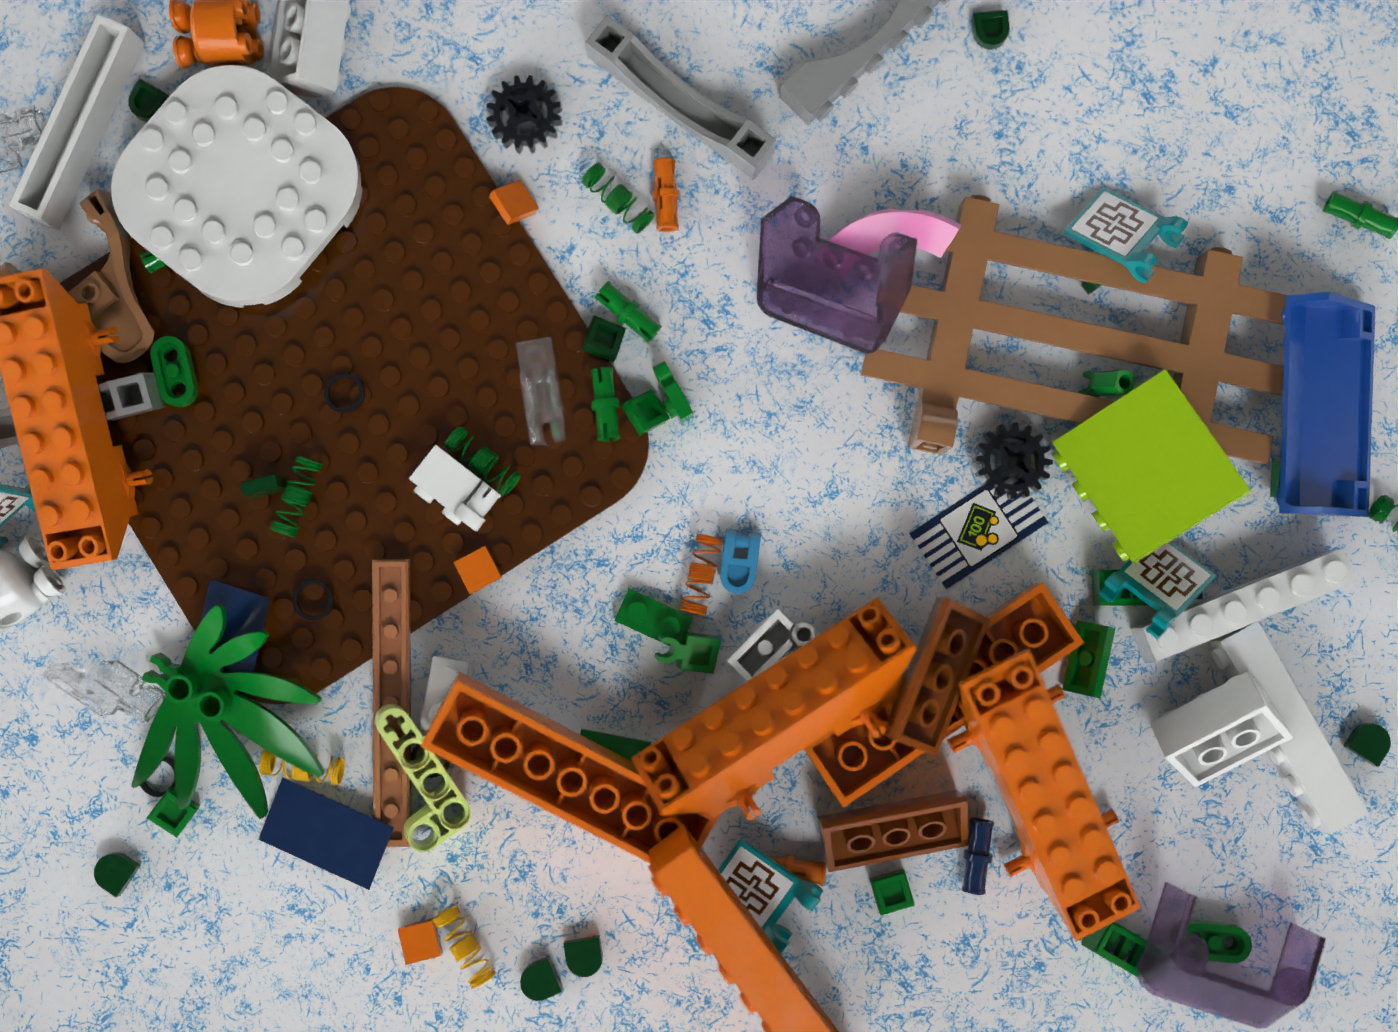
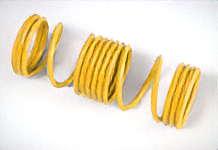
(268, 762)
(464, 947)

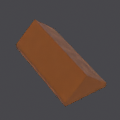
(934, 675)
(894, 830)

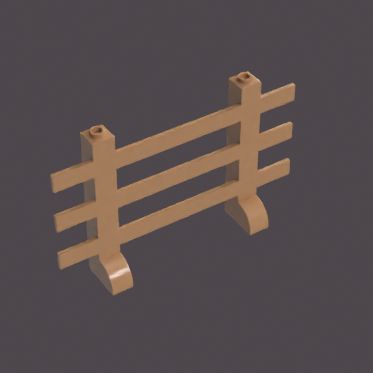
(1196, 361)

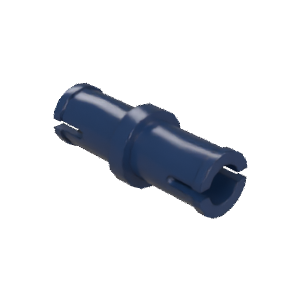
(977, 856)

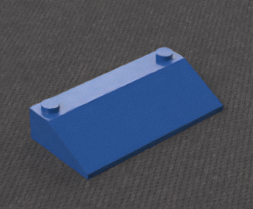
(1326, 405)

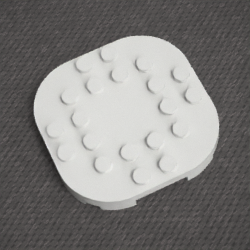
(236, 185)

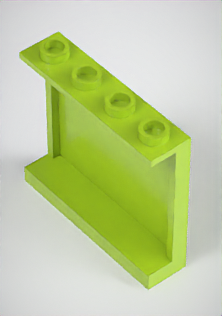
(1149, 468)

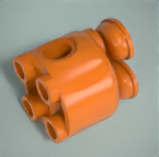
(220, 32)

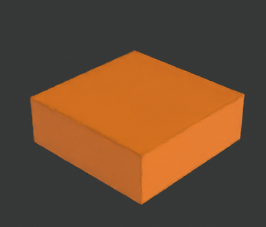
(513, 202)
(478, 570)
(420, 941)

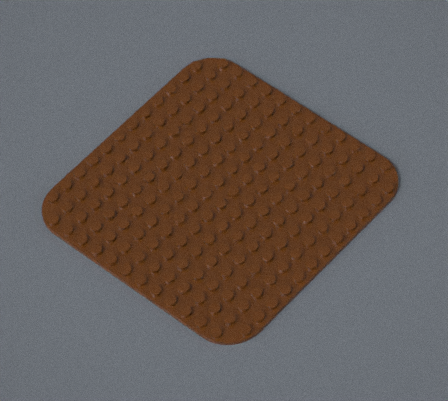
(428, 317)

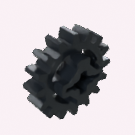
(522, 99)
(1022, 471)

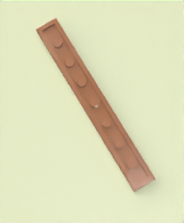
(391, 686)

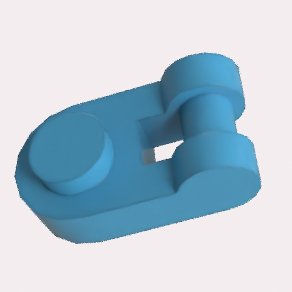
(739, 574)

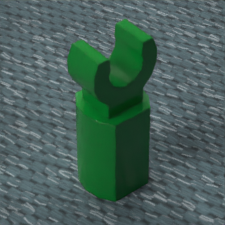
(1108, 383)

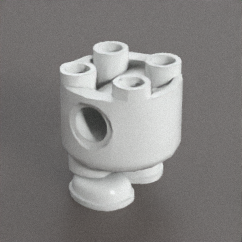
(21, 590)

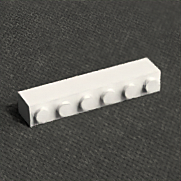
(77, 122)
(1248, 604)
(1306, 759)

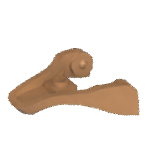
(111, 290)

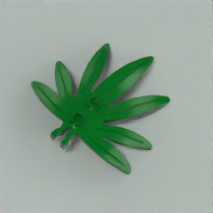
(208, 695)

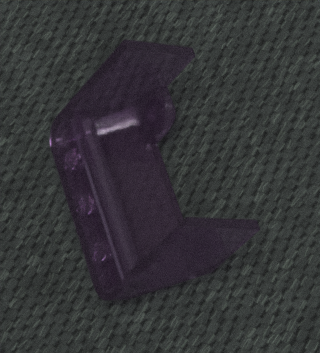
(1177, 961)

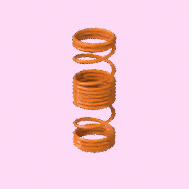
(702, 574)

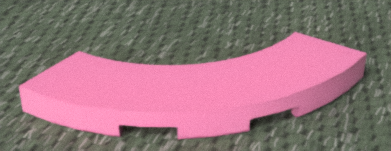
(866, 233)

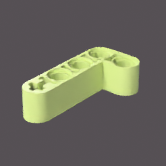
(418, 770)

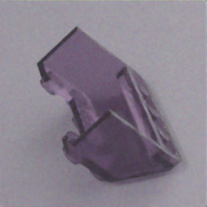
(829, 285)

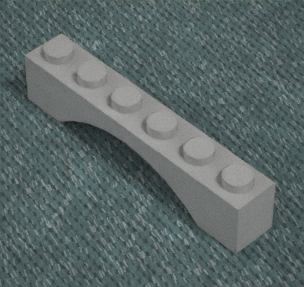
(636, 67)
(821, 82)
(119, 398)

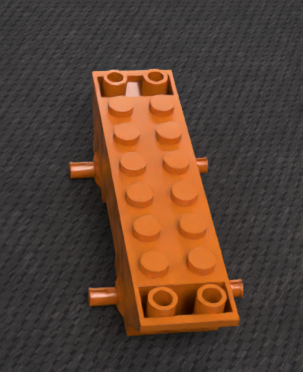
(53, 394)
(818, 688)
(1048, 797)

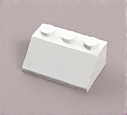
(308, 45)
(1220, 729)

